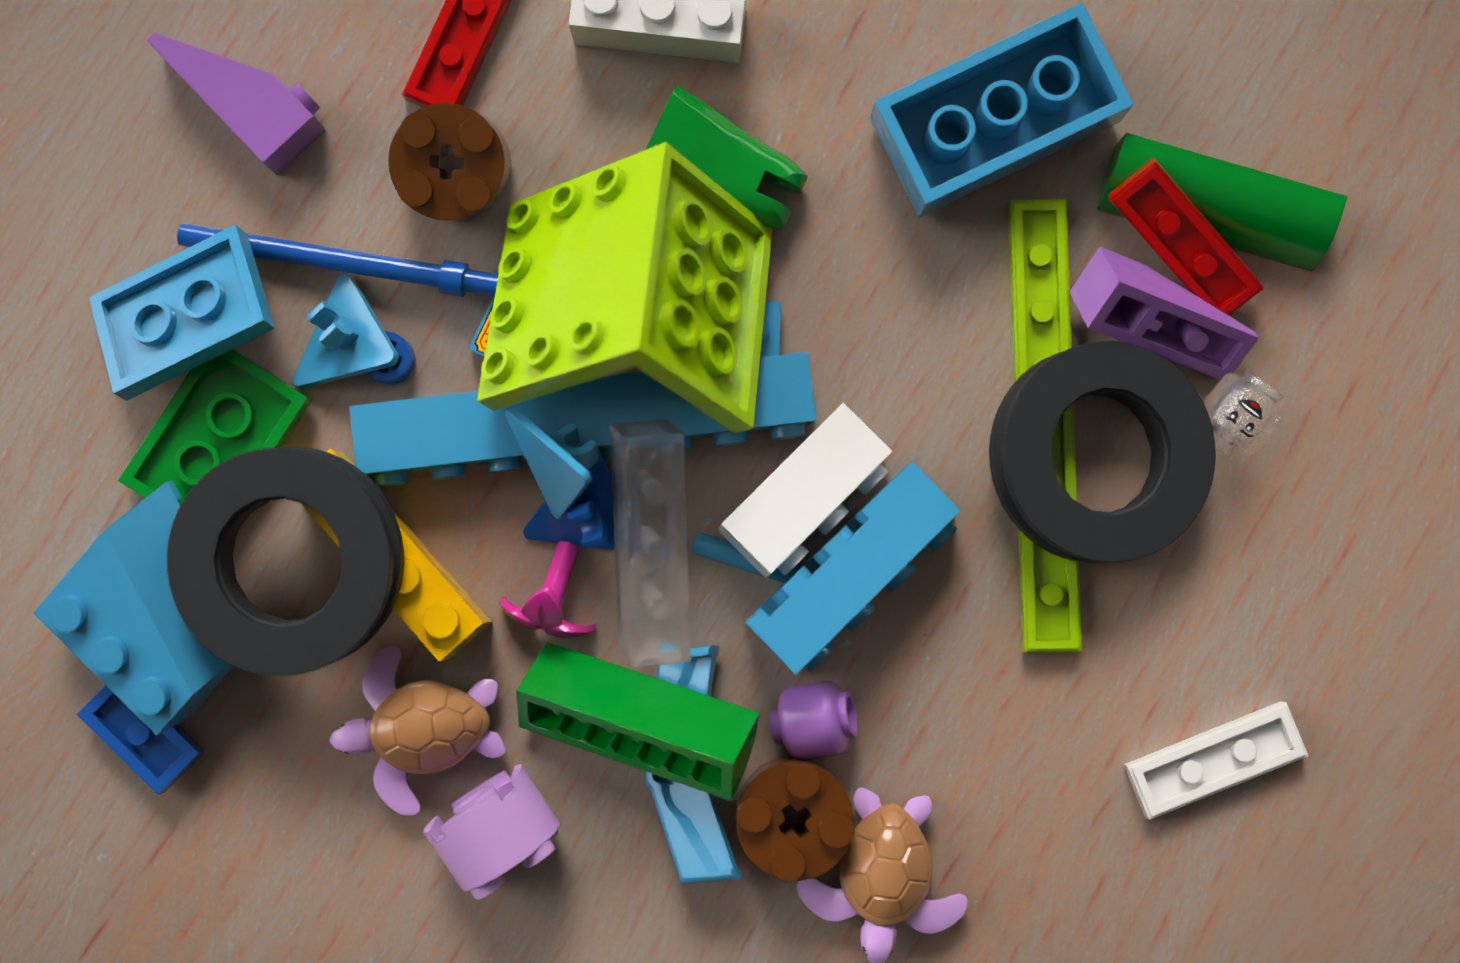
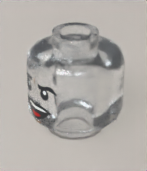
(1243, 412)

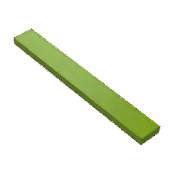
(1039, 330)

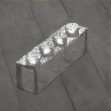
(650, 542)

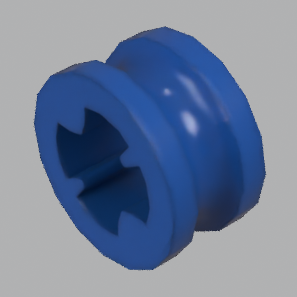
(406, 366)

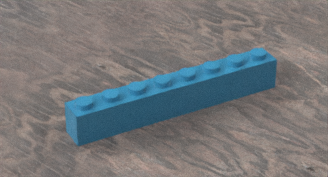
(459, 432)

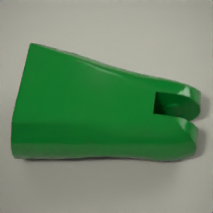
(728, 155)

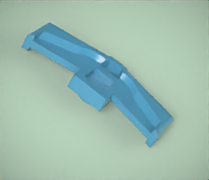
(686, 813)

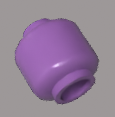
(814, 720)

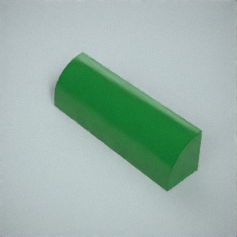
(1244, 205)
(637, 720)

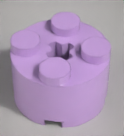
(494, 831)

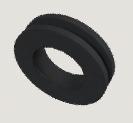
(1178, 439)
(204, 570)

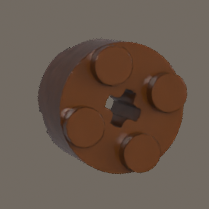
(428, 136)
(787, 851)

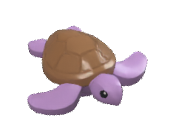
(417, 728)
(885, 877)

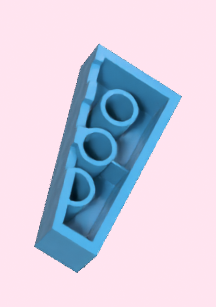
(853, 568)

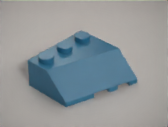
(123, 619)

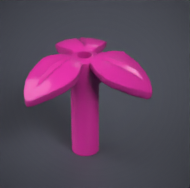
(544, 607)

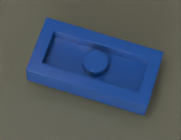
(153, 757)

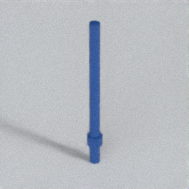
(450, 277)

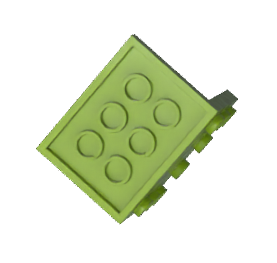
(626, 273)

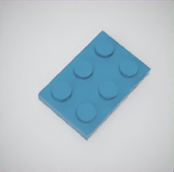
(181, 313)

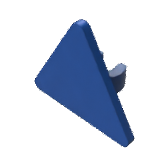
(587, 521)

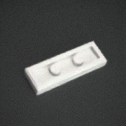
(1215, 760)

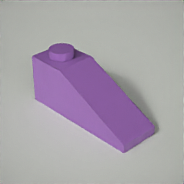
(253, 103)
(1159, 315)

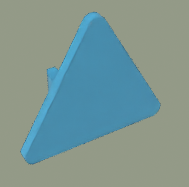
(345, 338)
(557, 463)

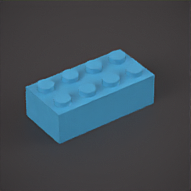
(1000, 110)

